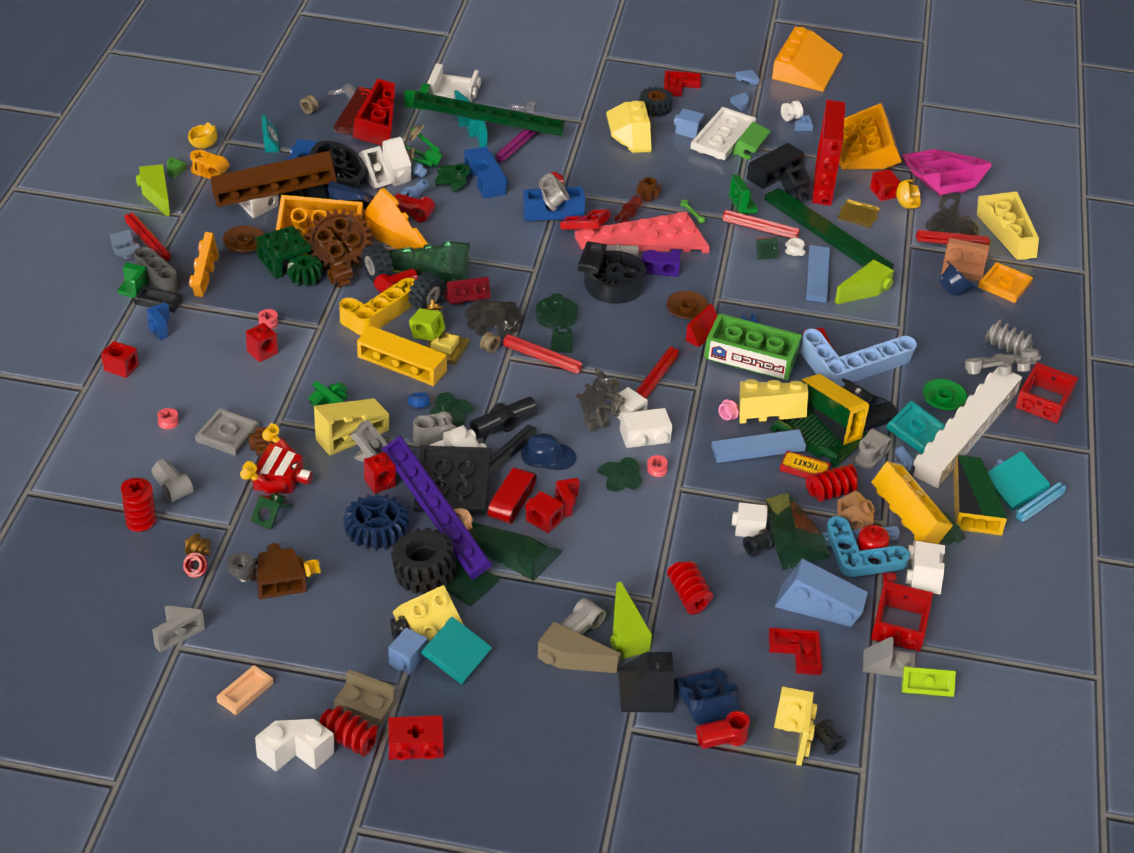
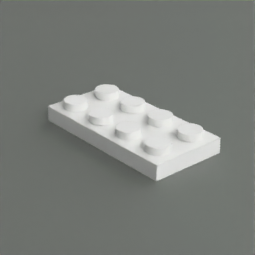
(722, 133)

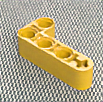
(377, 311)

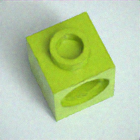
(427, 324)

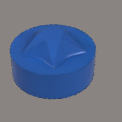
(418, 399)

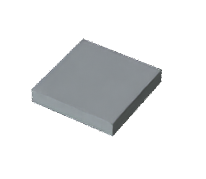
(226, 431)

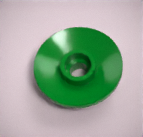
(944, 394)

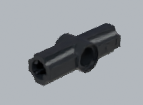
(504, 417)

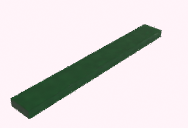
(488, 113)
(823, 228)

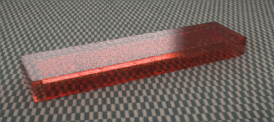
(345, 123)

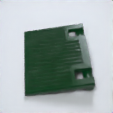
(818, 438)

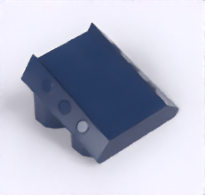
(346, 193)
(708, 695)

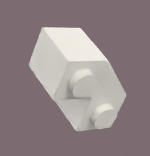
(926, 566)
(293, 738)

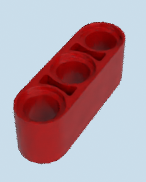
(512, 495)

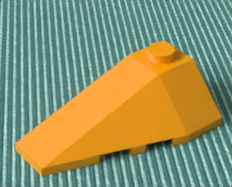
(391, 225)

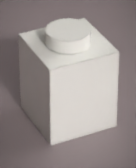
(633, 402)
(749, 519)

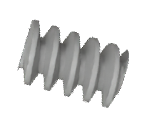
(1008, 339)

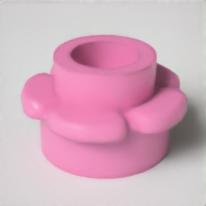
(729, 410)

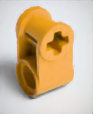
(208, 164)

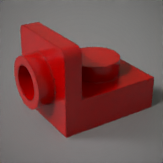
(566, 492)

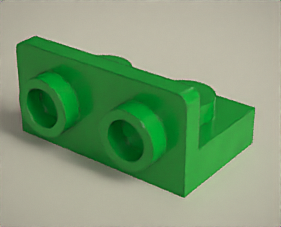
(741, 196)

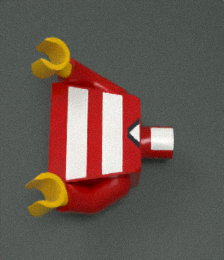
(278, 467)

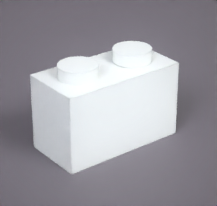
(645, 428)

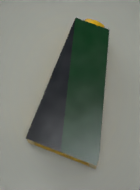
(836, 408)
(975, 498)

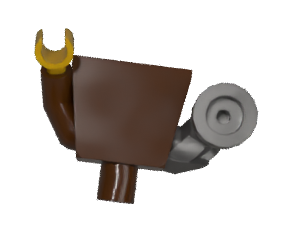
(276, 571)

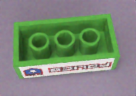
(753, 346)

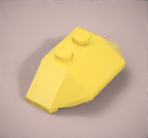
(631, 126)

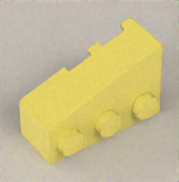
(772, 399)
(339, 420)

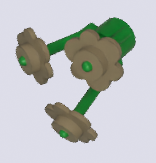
(430, 157)

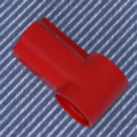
(418, 208)
(385, 281)
(729, 730)

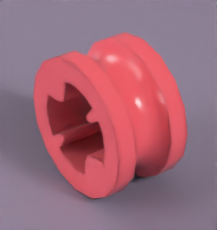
(268, 317)
(168, 418)
(654, 470)

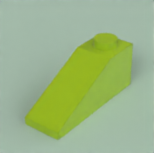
(154, 186)
(865, 283)
(629, 632)

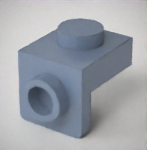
(123, 244)

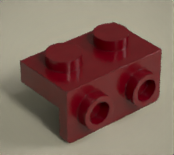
(467, 290)

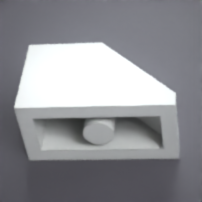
(397, 161)
(376, 168)

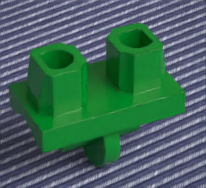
(330, 395)

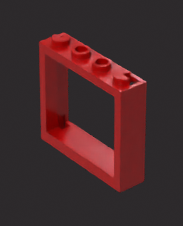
(828, 152)

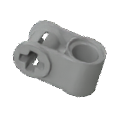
(553, 191)
(430, 428)
(873, 448)

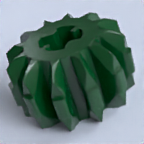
(304, 270)

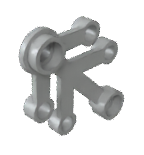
(1005, 362)

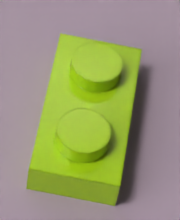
(928, 681)

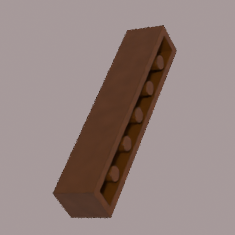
(273, 179)

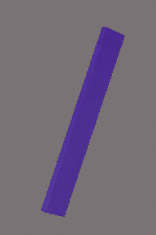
(437, 507)

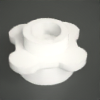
(795, 247)

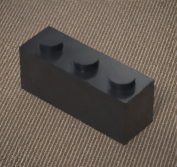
(771, 166)

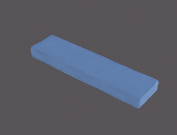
(817, 274)
(758, 446)

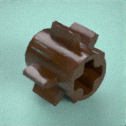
(648, 189)
(340, 274)
(257, 441)

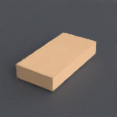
(245, 690)

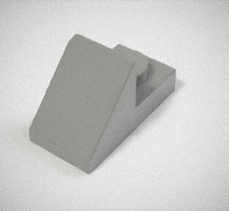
(368, 440)
(180, 625)
(884, 660)

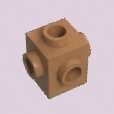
(856, 510)

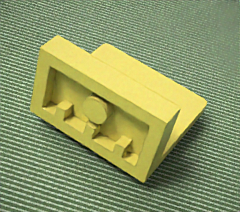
(428, 612)
(794, 714)

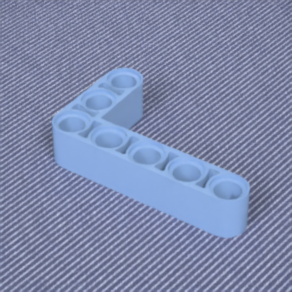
(857, 364)

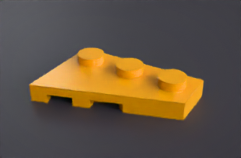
(204, 264)

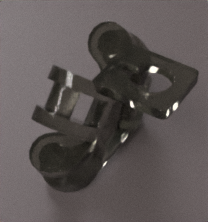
(951, 219)
(491, 313)
(594, 400)

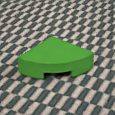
(175, 167)

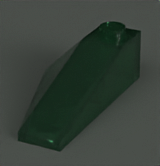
(446, 261)
(794, 532)
(514, 550)

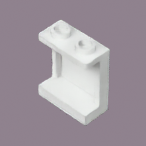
(444, 84)

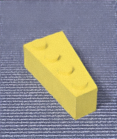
(1009, 223)

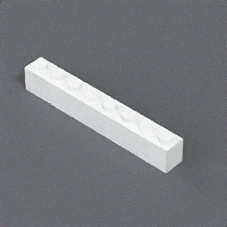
(966, 427)

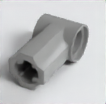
(173, 483)
(584, 616)

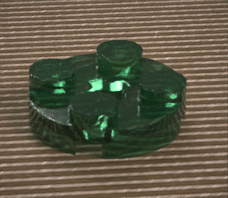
(556, 312)

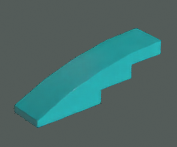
(475, 127)

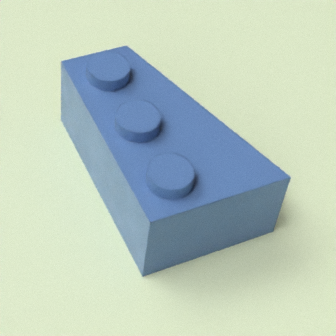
(821, 595)

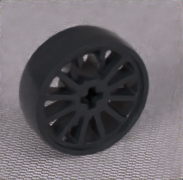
(347, 163)
(619, 278)

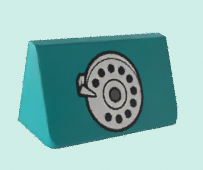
(270, 135)

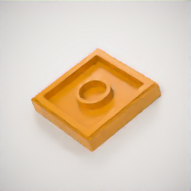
(1005, 282)

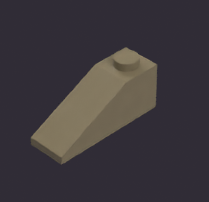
(576, 652)

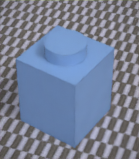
(688, 123)
(406, 651)

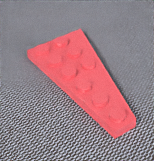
(654, 233)

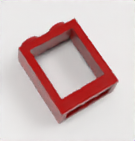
(1042, 377)
(917, 602)

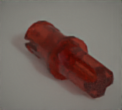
(629, 209)

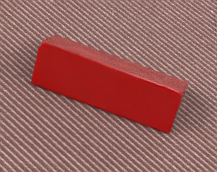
(701, 326)

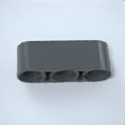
(159, 272)

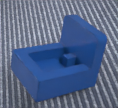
(157, 320)

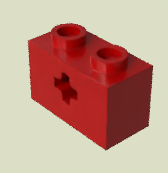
(415, 737)

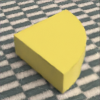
(445, 345)

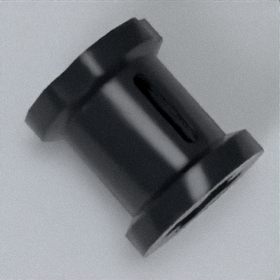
(758, 542)
(839, 740)

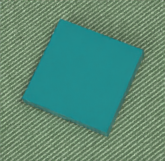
(915, 426)
(1017, 481)
(456, 650)

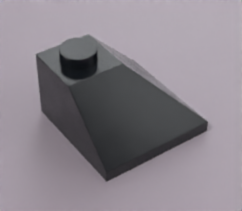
(647, 683)

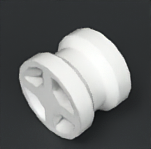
(791, 110)

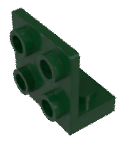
(278, 246)

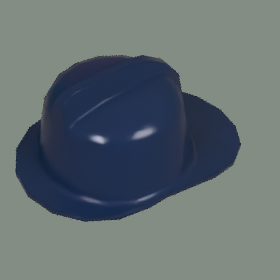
(954, 281)
(546, 452)

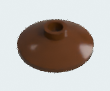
(241, 238)
(686, 304)

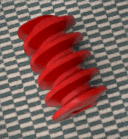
(832, 483)
(138, 504)
(690, 586)
(350, 731)

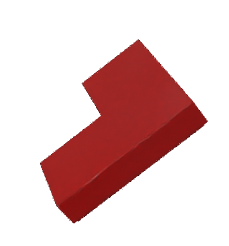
(676, 80)
(592, 220)
(801, 643)

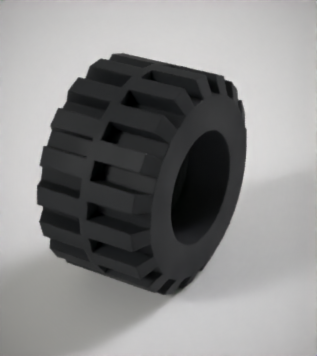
(423, 560)

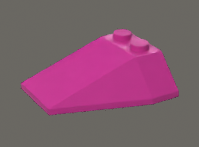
(945, 170)

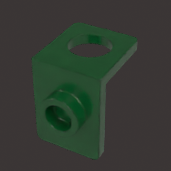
(273, 503)

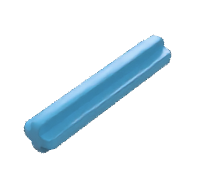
(1040, 502)

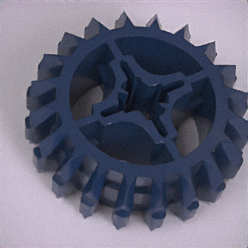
(376, 515)

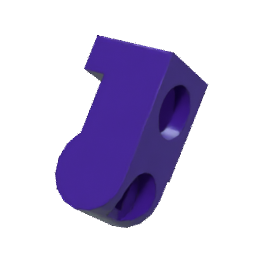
(662, 262)

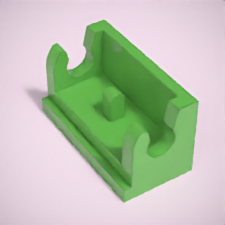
(751, 140)

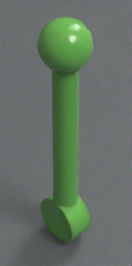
(684, 203)

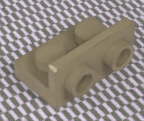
(366, 697)

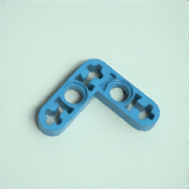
(860, 559)

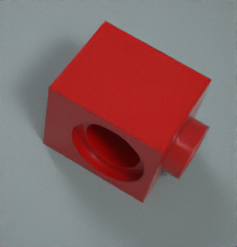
(884, 184)
(261, 342)
(120, 359)
(379, 472)
(544, 512)

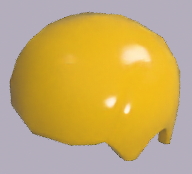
(203, 136)
(908, 194)

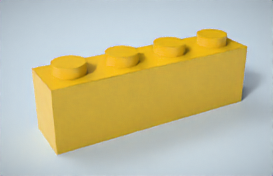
(402, 355)
(911, 503)

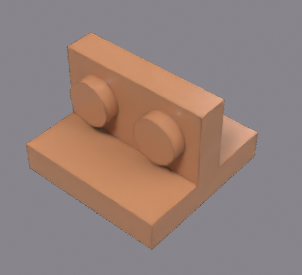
(967, 258)

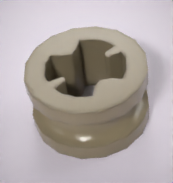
(309, 104)
(490, 342)

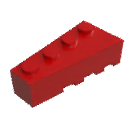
(376, 114)

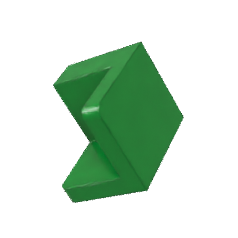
(409, 96)
(135, 278)

